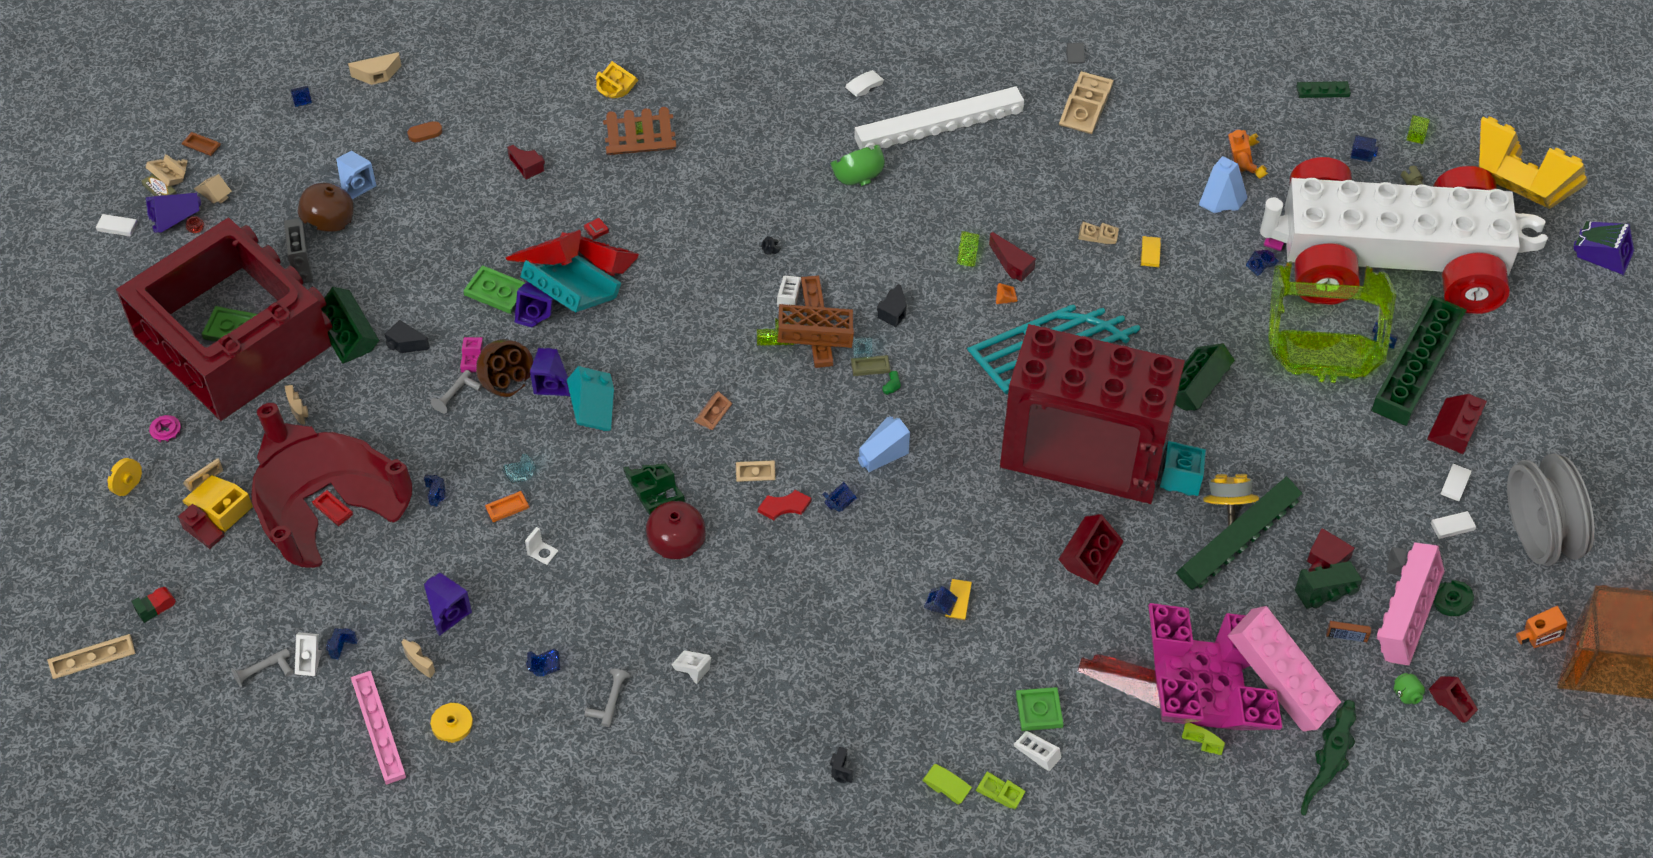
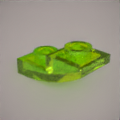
(967, 249)

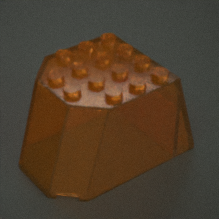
(1612, 645)

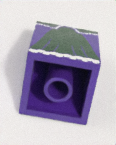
(1606, 245)

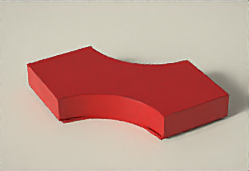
(793, 503)

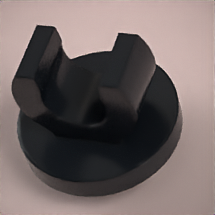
(769, 245)

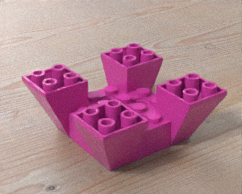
(1205, 679)

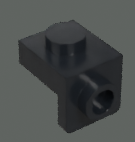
(838, 771)

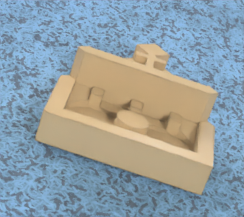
(168, 170)

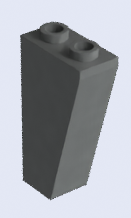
(297, 248)

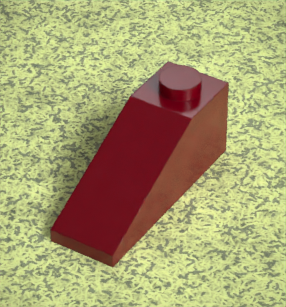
(1013, 259)

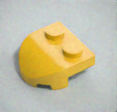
(615, 81)

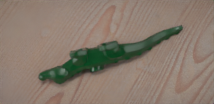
(1334, 751)

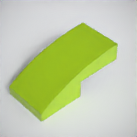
(1209, 741)
(946, 782)
(1000, 791)

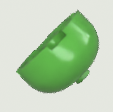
(859, 166)

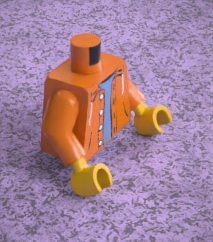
(1241, 153)

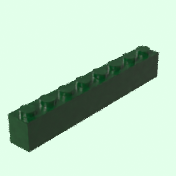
(1237, 534)

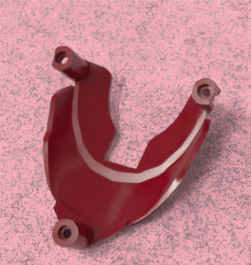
(301, 462)

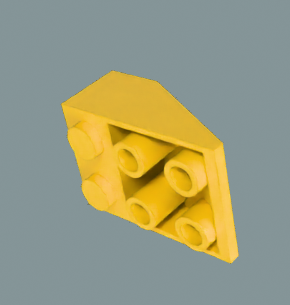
(221, 501)

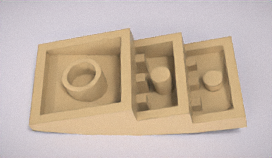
(1086, 102)

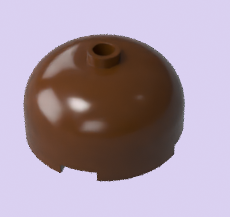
(326, 207)
(498, 365)

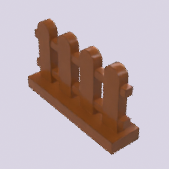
(648, 134)

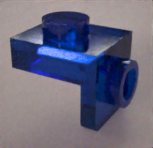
(1260, 260)
(437, 489)
(839, 498)
(336, 643)
(543, 663)

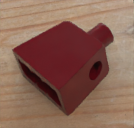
(1328, 550)

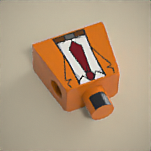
(1544, 628)

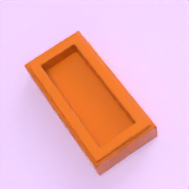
(507, 506)

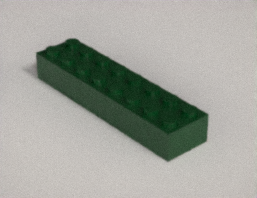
(1418, 360)

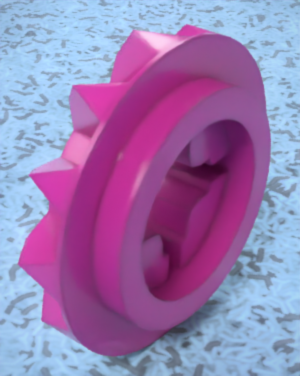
(168, 422)

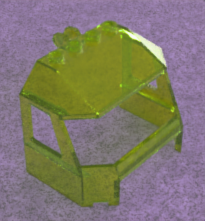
(1325, 351)

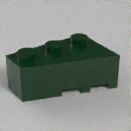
(1328, 584)

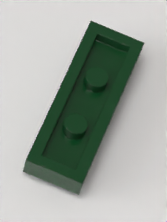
(1323, 89)

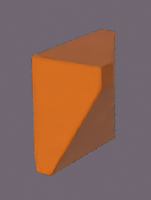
(1003, 294)

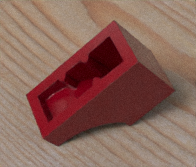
(527, 162)
(200, 526)
(1453, 696)

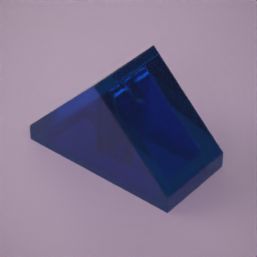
(941, 601)

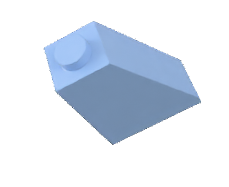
(355, 174)
(1224, 187)
(885, 444)

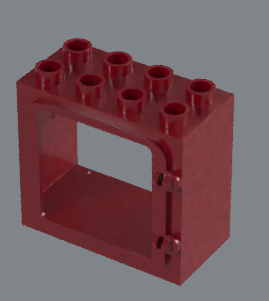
(250, 356)
(1090, 413)

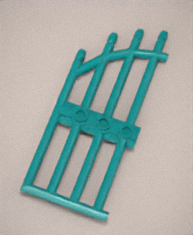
(1063, 313)

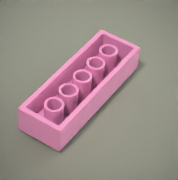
(1411, 603)
(1284, 668)

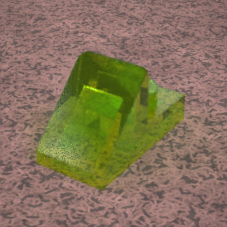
(769, 336)

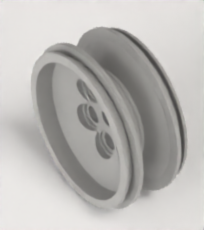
(1550, 509)

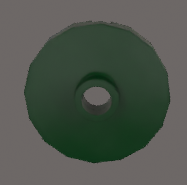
(1456, 590)

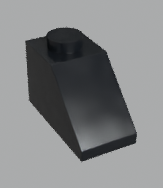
(405, 338)

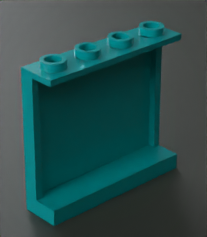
(574, 284)

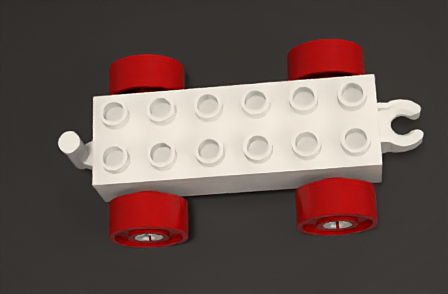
(1451, 228)

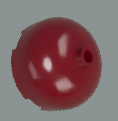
(675, 530)

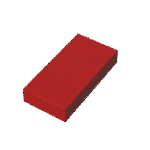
(332, 508)

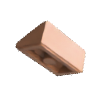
(713, 411)

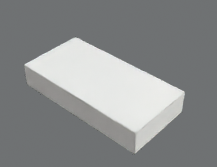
(116, 225)
(1453, 525)

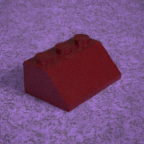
(1457, 422)
(1091, 549)

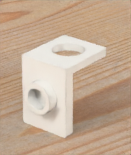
(535, 544)

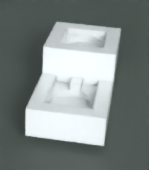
(862, 84)
(1456, 482)

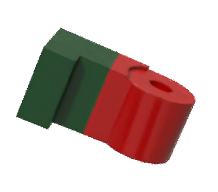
(153, 604)

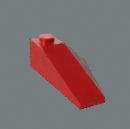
(550, 252)
(606, 257)

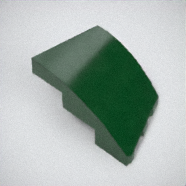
(651, 482)

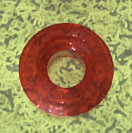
(199, 224)

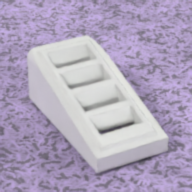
(792, 295)
(1047, 758)

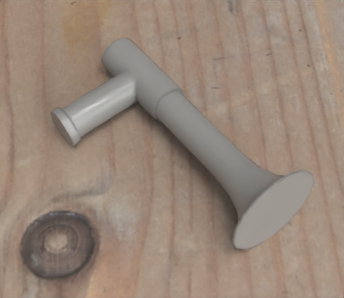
(440, 404)
(241, 675)
(606, 716)

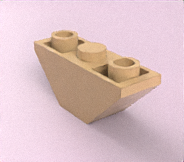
(375, 69)

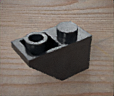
(893, 308)

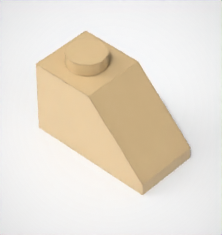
(214, 189)

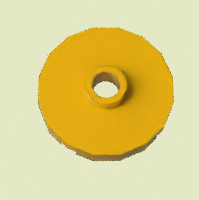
(124, 476)
(452, 731)

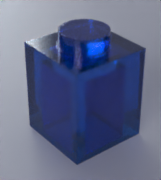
(1364, 148)

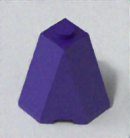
(171, 209)
(532, 305)
(549, 374)
(447, 602)

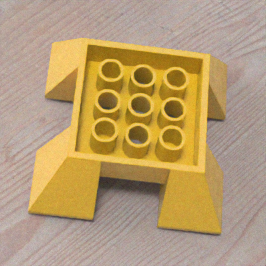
(1549, 185)

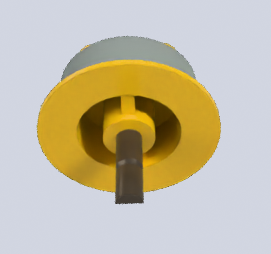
(1230, 492)

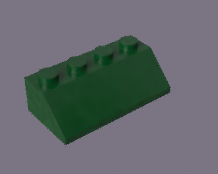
(350, 331)
(1201, 374)

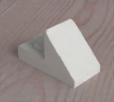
(307, 654)
(693, 663)

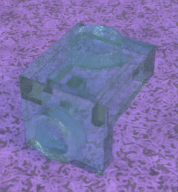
(520, 470)

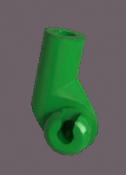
(893, 385)

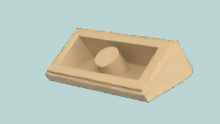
(755, 471)
(199, 477)

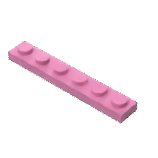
(378, 727)

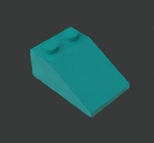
(592, 397)
(1183, 468)

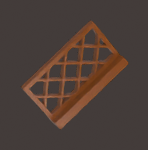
(814, 333)

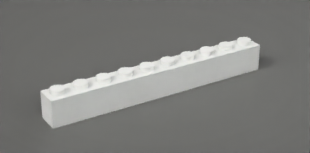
(940, 119)

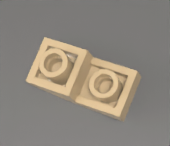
(1103, 234)
(296, 404)
(415, 656)

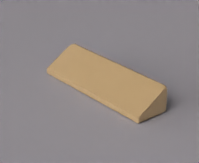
(94, 653)

